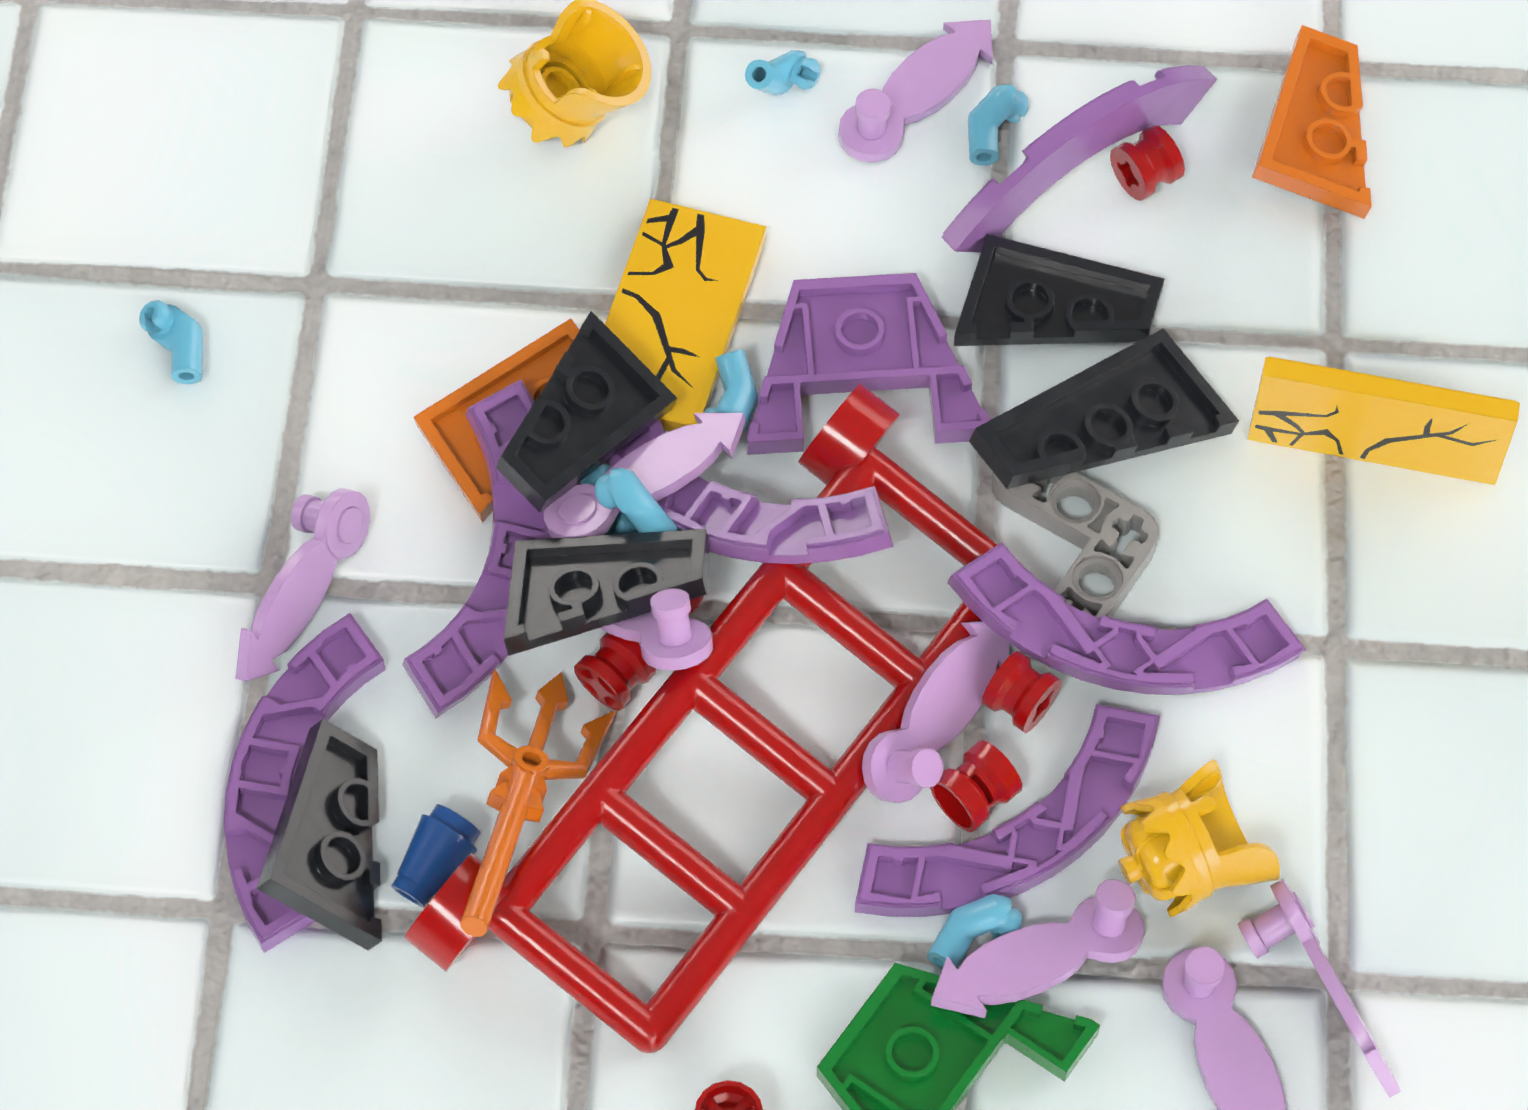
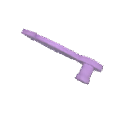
(914, 91)
(660, 464)
(301, 584)
(667, 634)
(938, 710)
(1292, 918)
(1044, 953)
(1227, 1049)

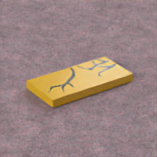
(685, 299)
(1382, 420)

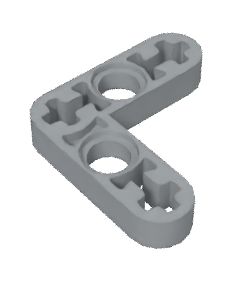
(1094, 534)

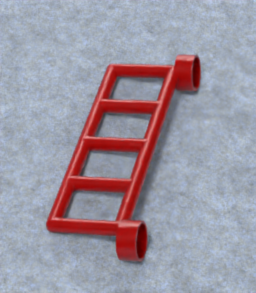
(845, 461)

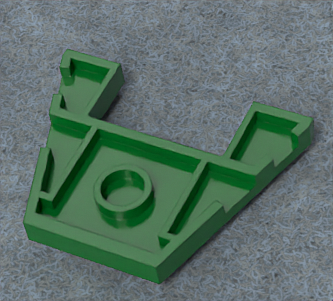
(929, 1057)

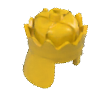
(578, 73)
(1191, 844)

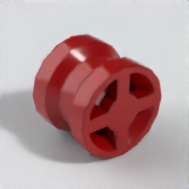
(1147, 162)
(613, 671)
(1021, 691)

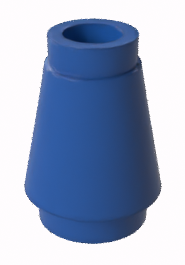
(434, 854)

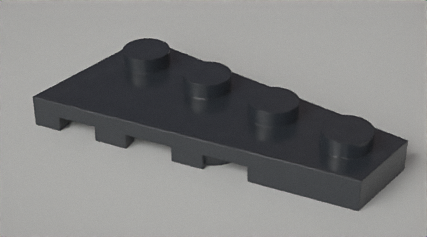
(1108, 413)

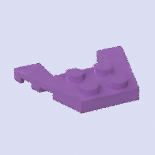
(863, 333)

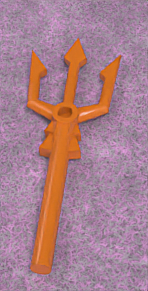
(521, 787)

